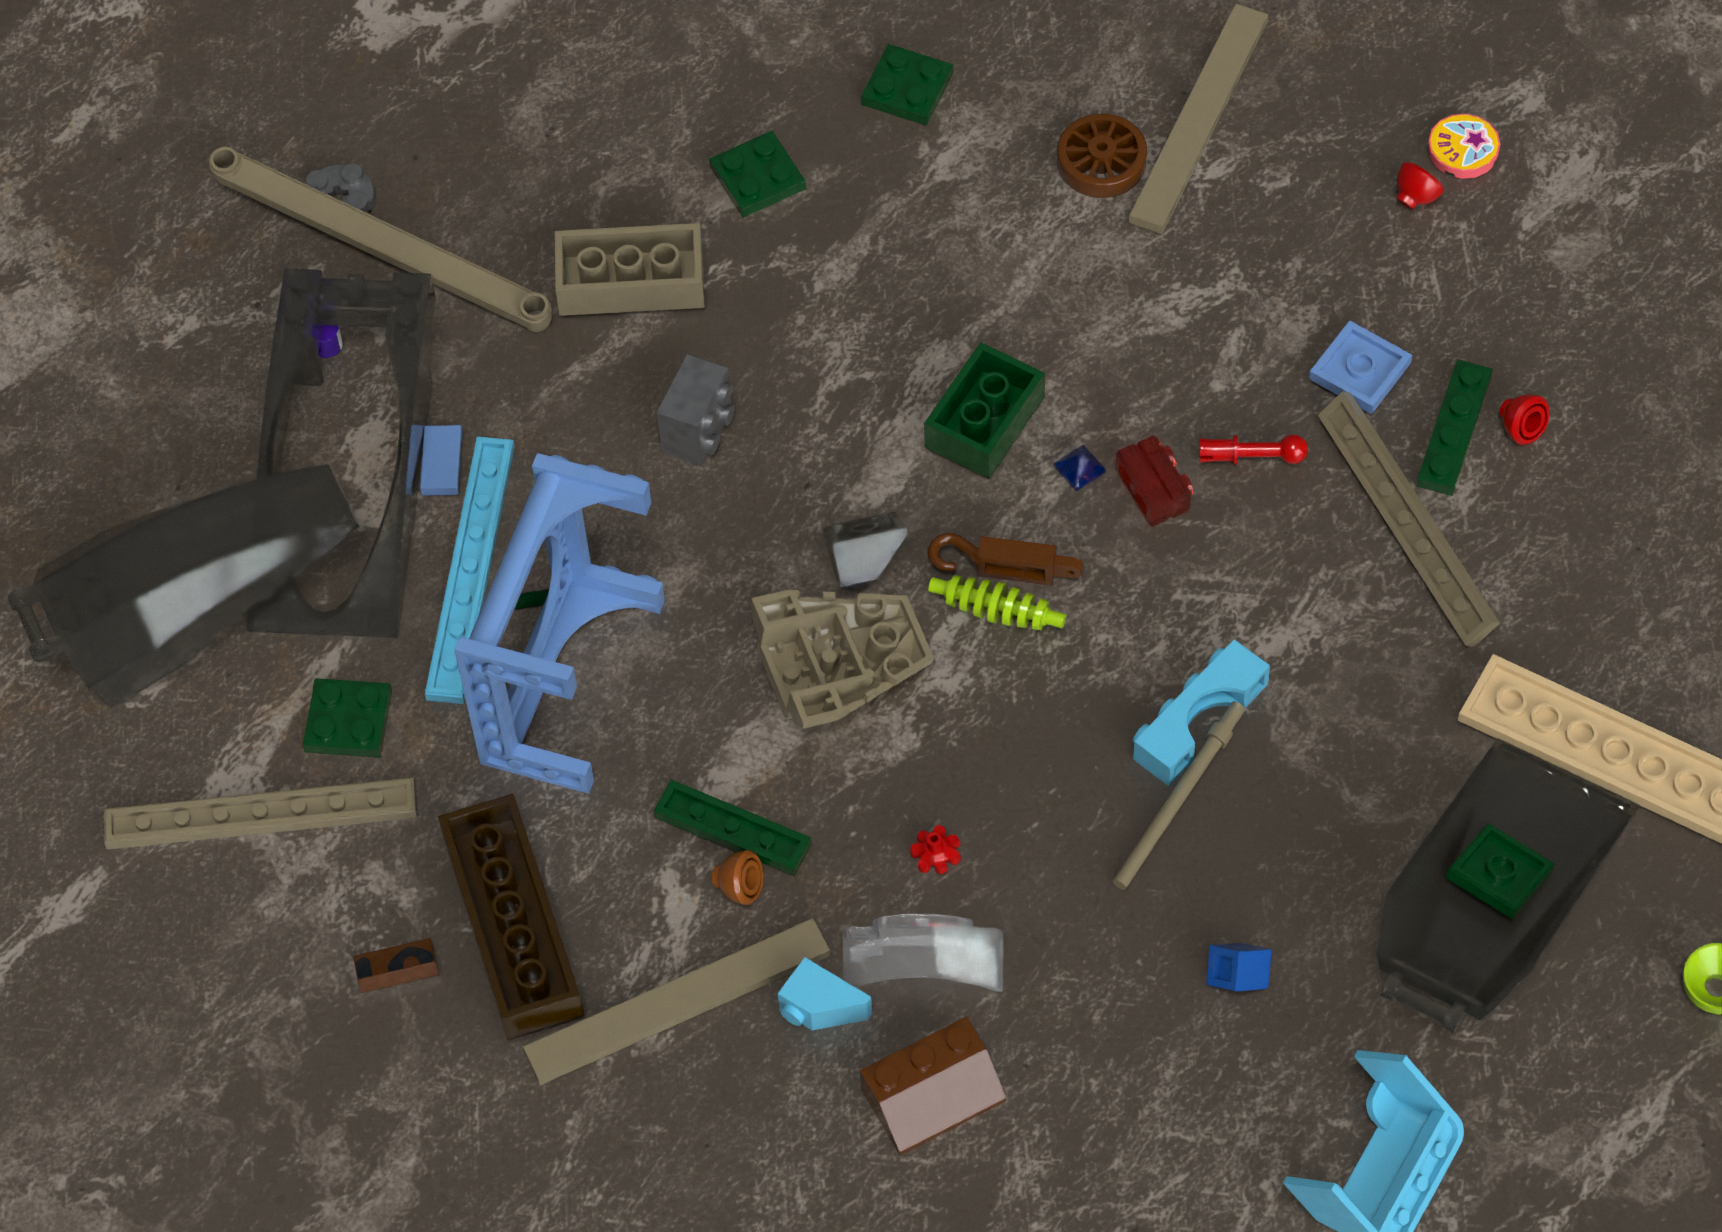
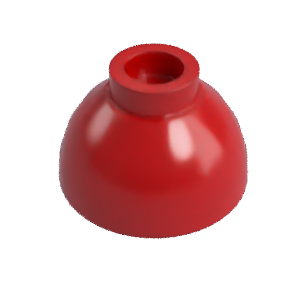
(1417, 186)
(1525, 417)

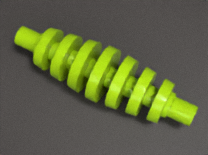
(997, 602)

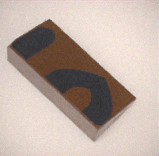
(395, 965)

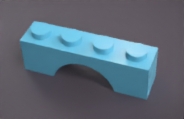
(1166, 744)

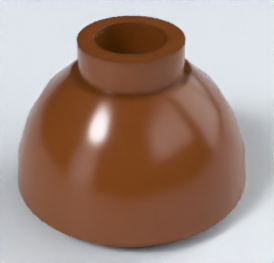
(740, 877)

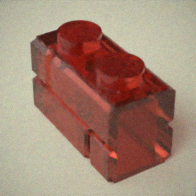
(1153, 480)

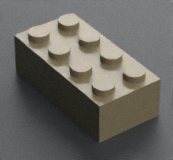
(629, 269)

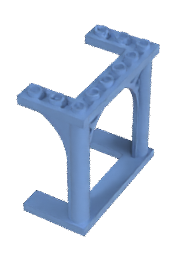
(574, 597)

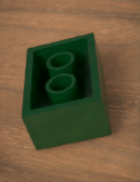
(984, 410)

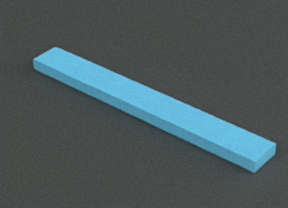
(470, 563)

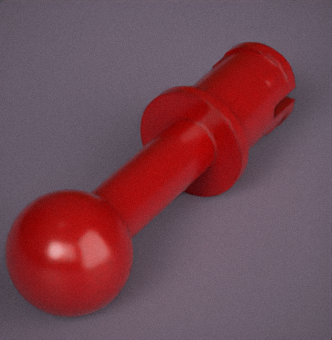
(1291, 449)

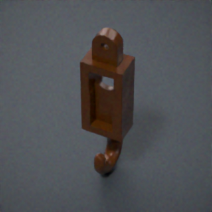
(1008, 559)

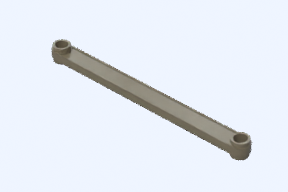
(380, 239)

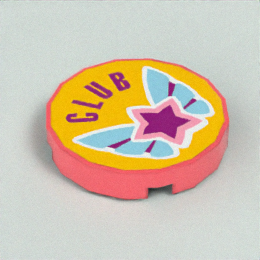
(1463, 145)

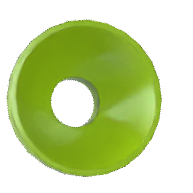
(1699, 968)

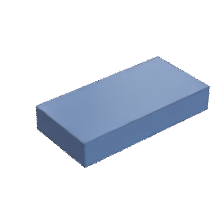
(441, 460)

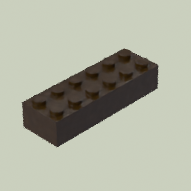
(510, 916)

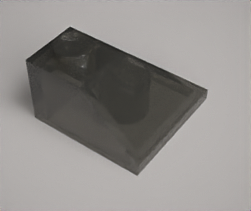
(863, 547)

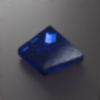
(1079, 467)

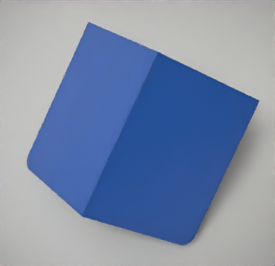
(1238, 966)

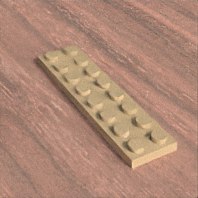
(1598, 745)

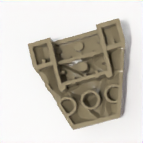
(835, 652)

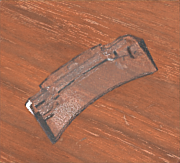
(923, 949)

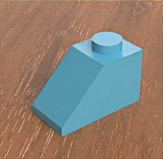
(821, 999)

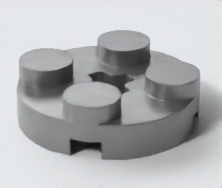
(346, 180)

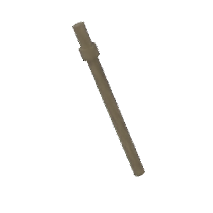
(1217, 738)

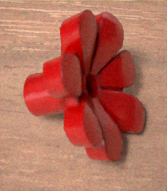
(935, 850)

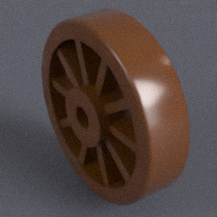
(1101, 155)

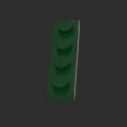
(1454, 427)
(732, 827)

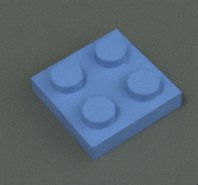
(1360, 365)

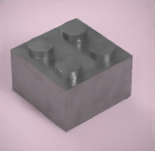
(695, 410)

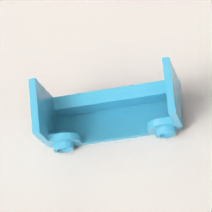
(1402, 1161)

